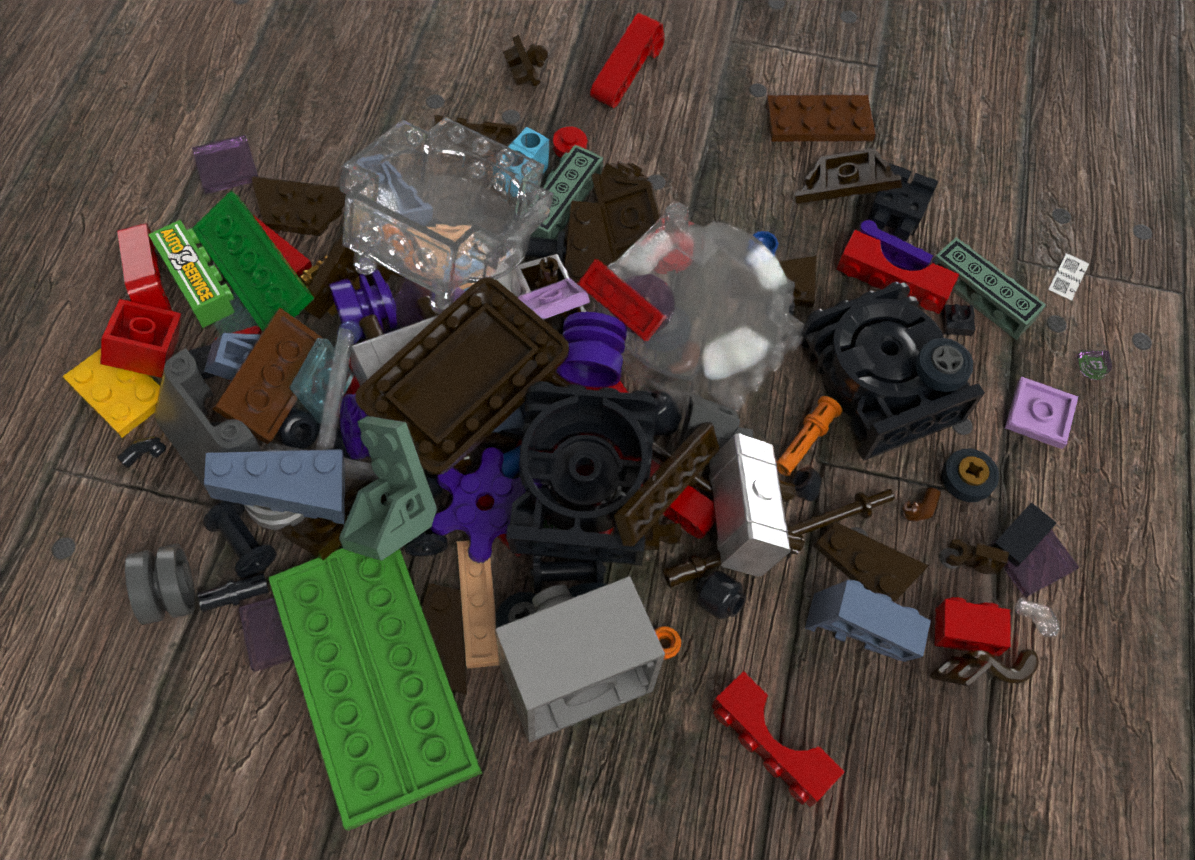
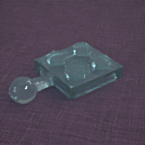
(314, 375)

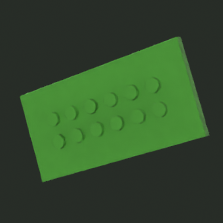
(372, 683)

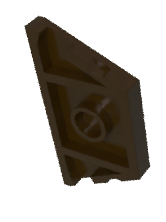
(847, 176)
(297, 205)
(627, 210)

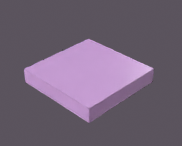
(555, 298)
(1041, 412)

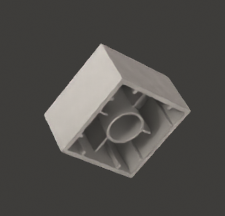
(578, 656)

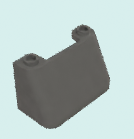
(182, 416)

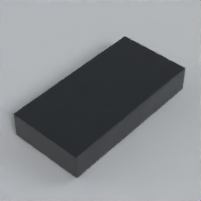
(1025, 534)

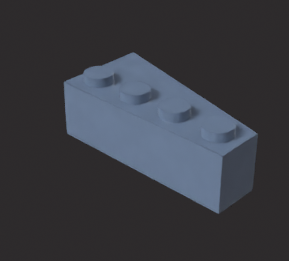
(281, 480)

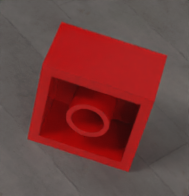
(140, 338)

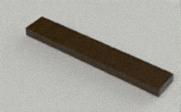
(666, 484)

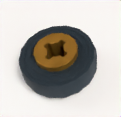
(965, 485)

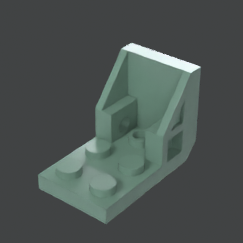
(385, 527)

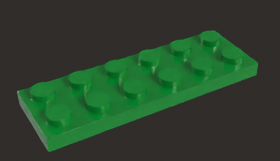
(251, 261)

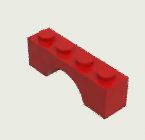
(866, 262)
(806, 772)

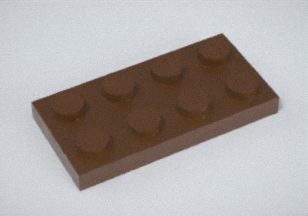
(819, 118)
(261, 386)

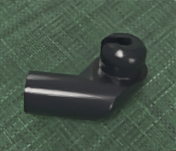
(139, 448)

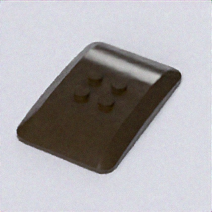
(464, 373)

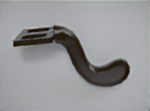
(1022, 669)

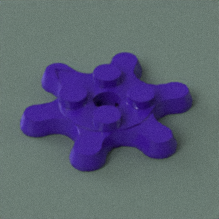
(463, 512)

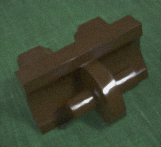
(533, 57)

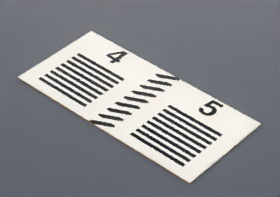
(1068, 276)

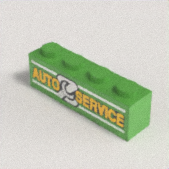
(192, 274)

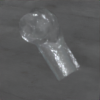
(1041, 616)

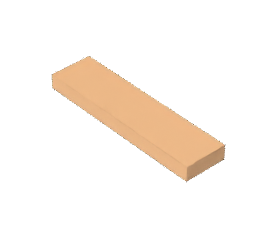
(477, 610)

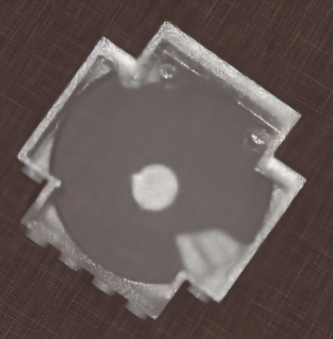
(441, 206)
(727, 313)

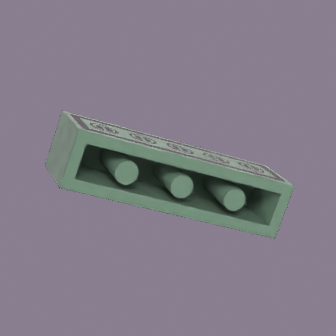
(569, 183)
(990, 289)

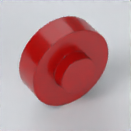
(566, 138)

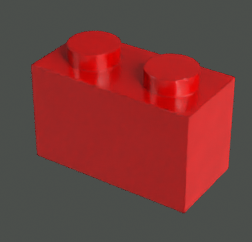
(972, 626)

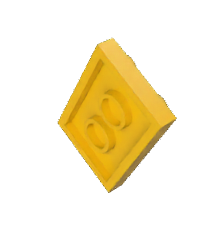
(114, 393)

